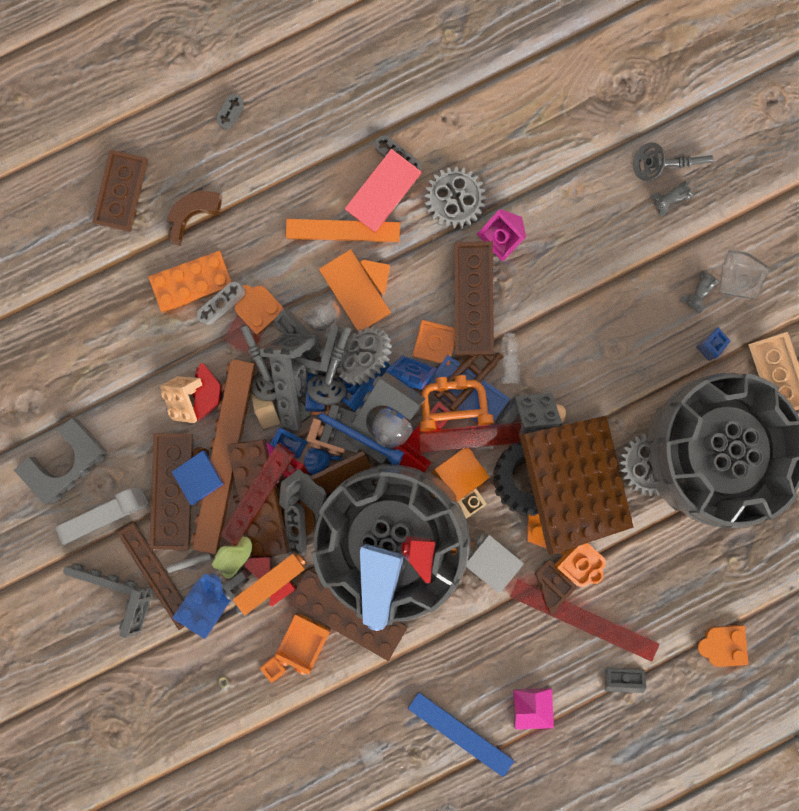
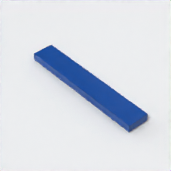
(461, 734)

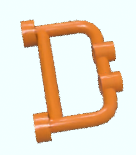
(460, 383)

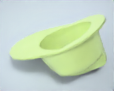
(231, 558)

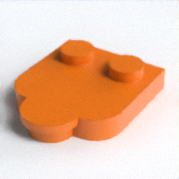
(257, 308)
(582, 565)
(725, 646)

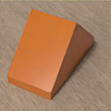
(377, 273)

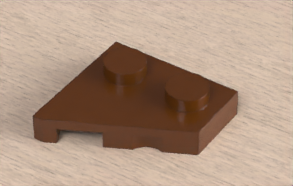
(554, 585)

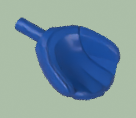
(317, 460)

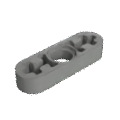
(228, 303)

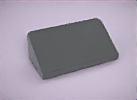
(625, 680)

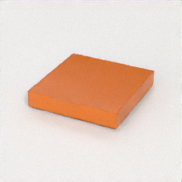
(434, 342)

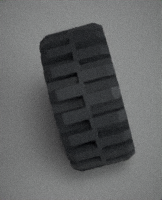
(505, 485)

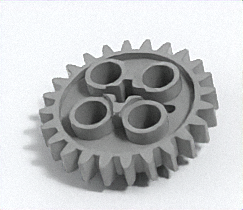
(470, 190)
(364, 355)
(632, 459)

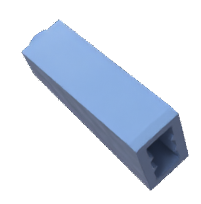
(378, 583)

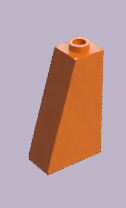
(270, 583)

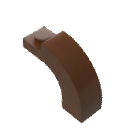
(189, 206)

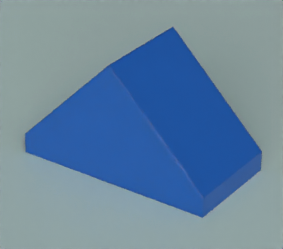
(713, 344)
(290, 441)

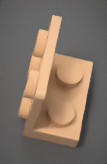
(176, 397)

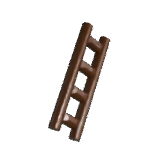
(481, 374)

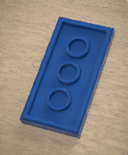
(495, 399)

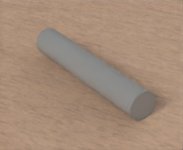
(189, 562)

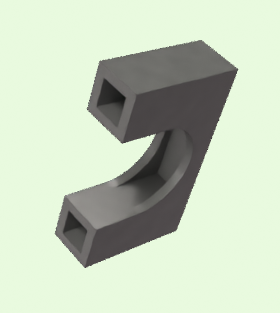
(386, 392)
(87, 453)

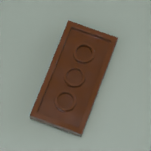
(120, 191)

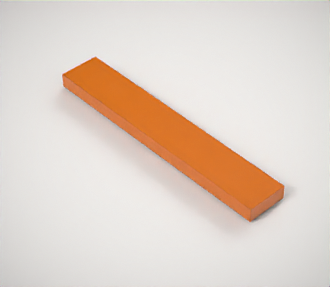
(341, 230)

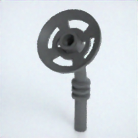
(658, 165)
(267, 378)
(327, 379)

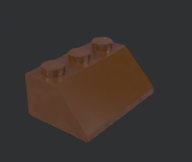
(335, 475)

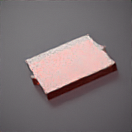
(236, 337)

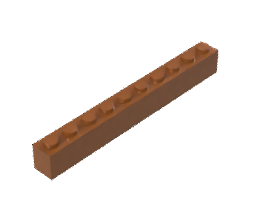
(228, 431)

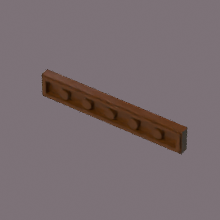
(152, 570)

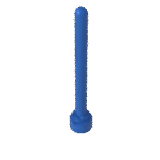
(394, 456)

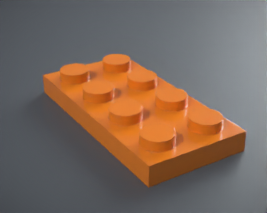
(190, 281)

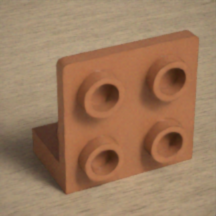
(315, 432)

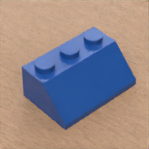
(356, 393)

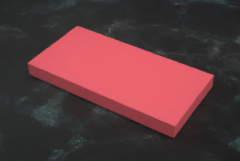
(383, 190)

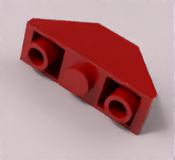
(208, 395)

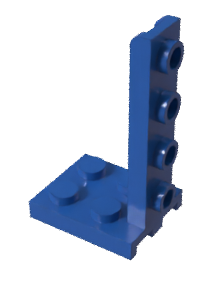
(411, 374)
(203, 606)

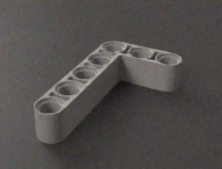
(124, 505)

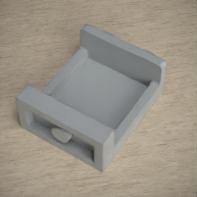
(492, 562)

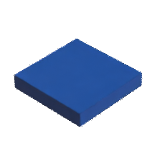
(197, 477)

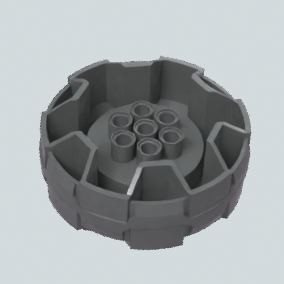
(686, 458)
(397, 500)

